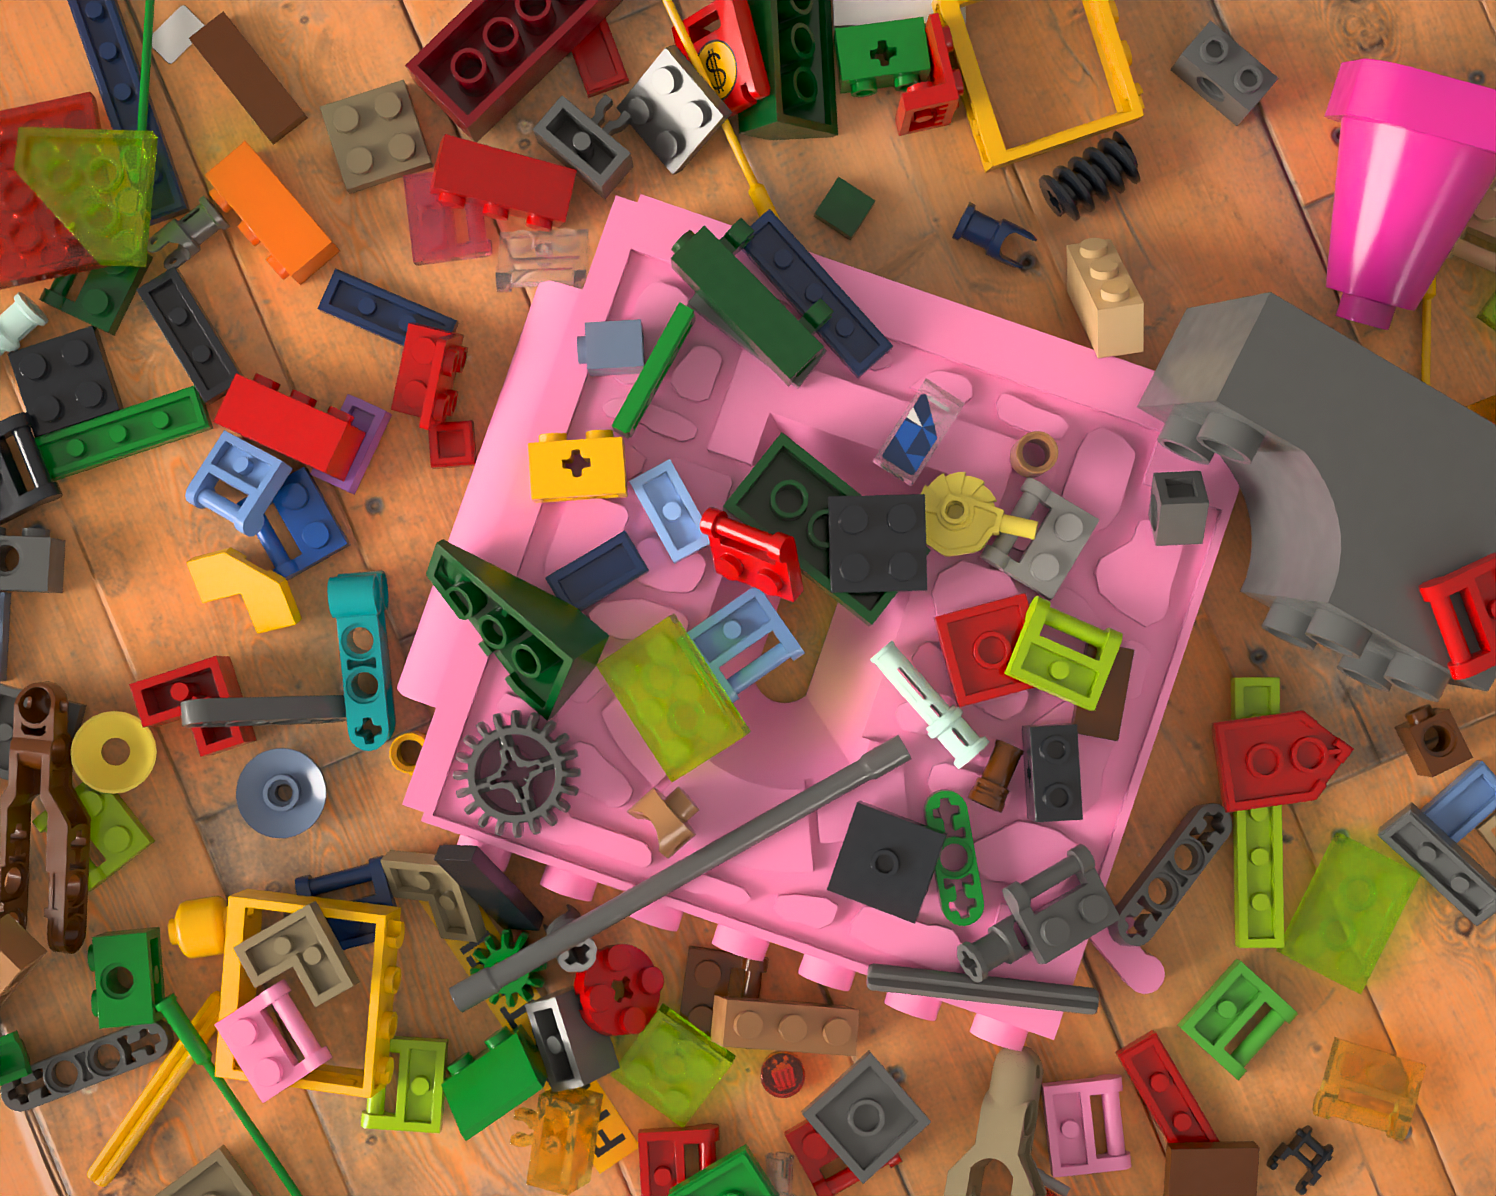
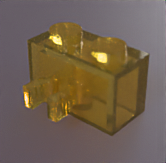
(561, 1138)

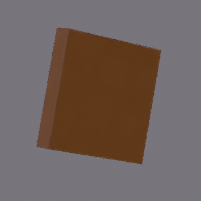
(1211, 1169)

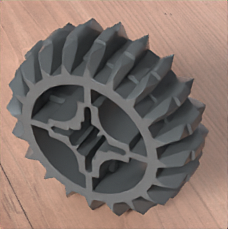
(510, 752)

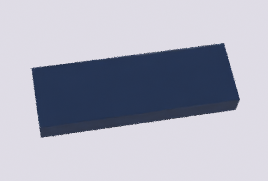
(377, 308)

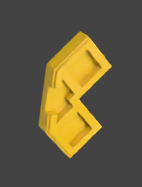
(263, 592)

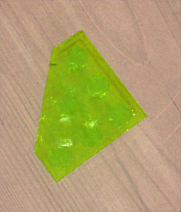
(94, 185)

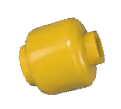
(200, 927)

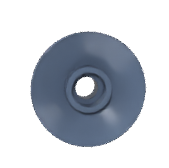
(259, 797)

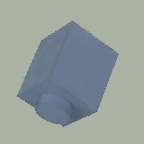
(612, 347)

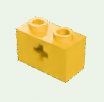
(555, 483)

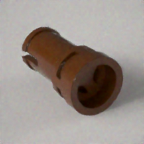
(992, 786)

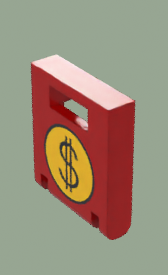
(729, 53)

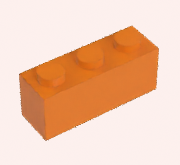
(270, 214)

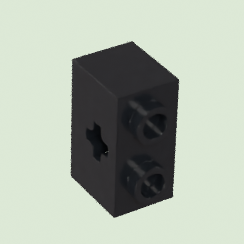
(1052, 772)

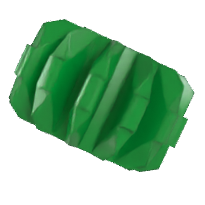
(501, 950)

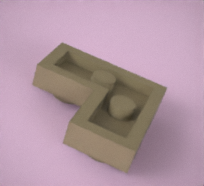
(422, 878)
(305, 944)

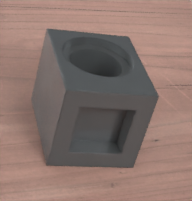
(1178, 508)

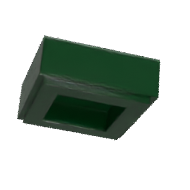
(844, 208)

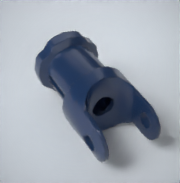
(988, 233)

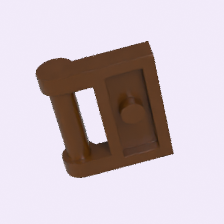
(709, 975)

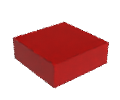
(452, 445)

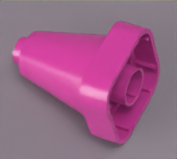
(1406, 181)

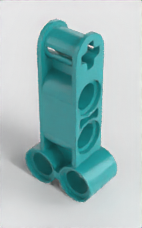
(356, 602)

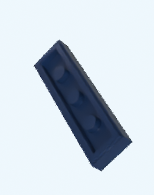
(804, 283)

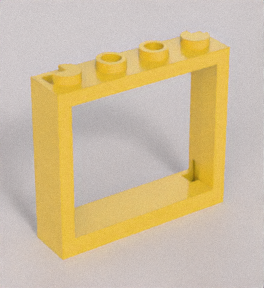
(1115, 59)
(245, 921)

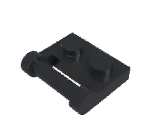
(14, 496)

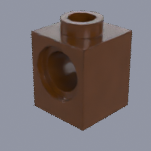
(1451, 746)

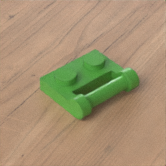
(1227, 1009)

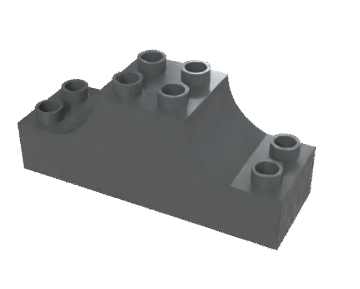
(1347, 480)

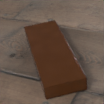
(248, 78)

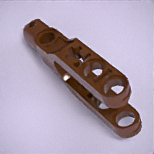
(43, 767)

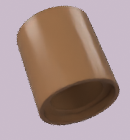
(1050, 450)

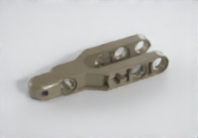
(1005, 1127)

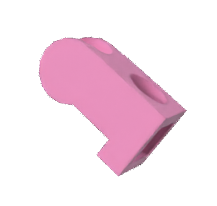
(1131, 963)

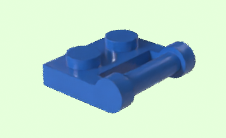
(309, 523)

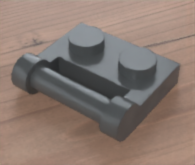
(1070, 916)

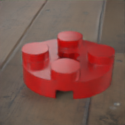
(641, 990)

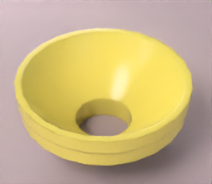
(95, 770)

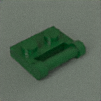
(102, 298)

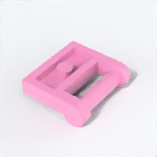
(261, 1047)
(1071, 1126)

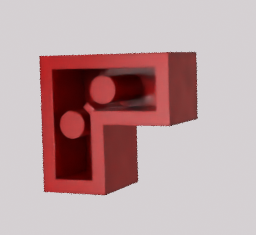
(161, 695)

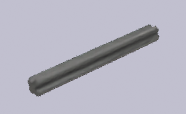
(991, 990)

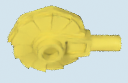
(964, 516)

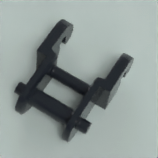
(1324, 1154)

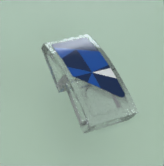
(918, 432)

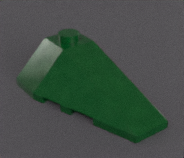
(533, 634)

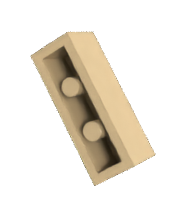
(1105, 298)

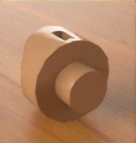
(668, 817)

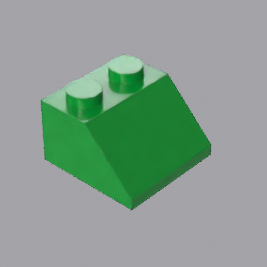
(494, 1080)

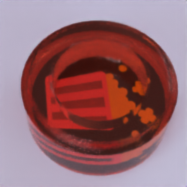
(782, 1074)

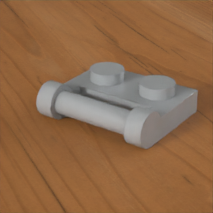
(1055, 544)

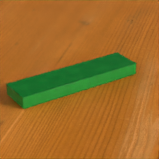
(124, 433)

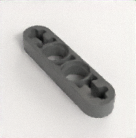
(263, 711)
(1174, 878)
(88, 1065)

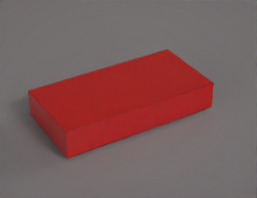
(599, 61)

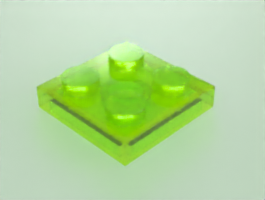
(673, 1065)

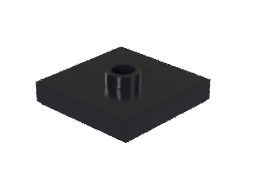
(887, 861)

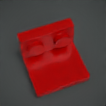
(933, 102)
(428, 374)

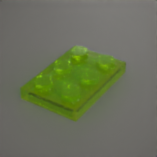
(673, 698)
(1348, 912)

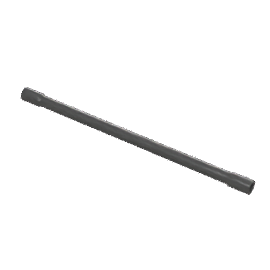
(491, 979)

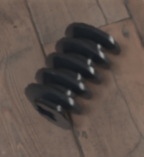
(1090, 176)

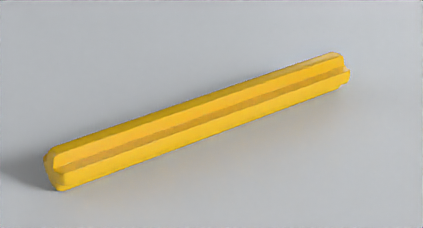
(153, 1098)

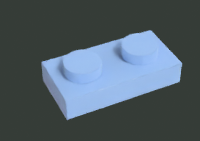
(670, 510)

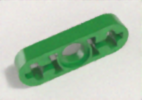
(972, 889)

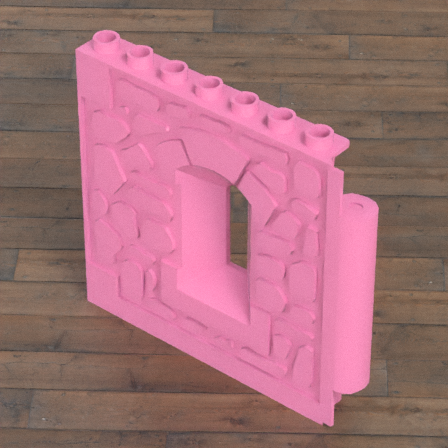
(715, 424)

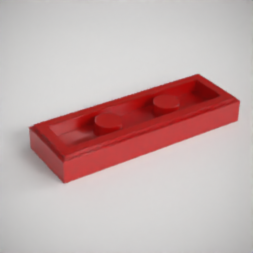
(1164, 1091)

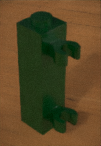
(746, 303)

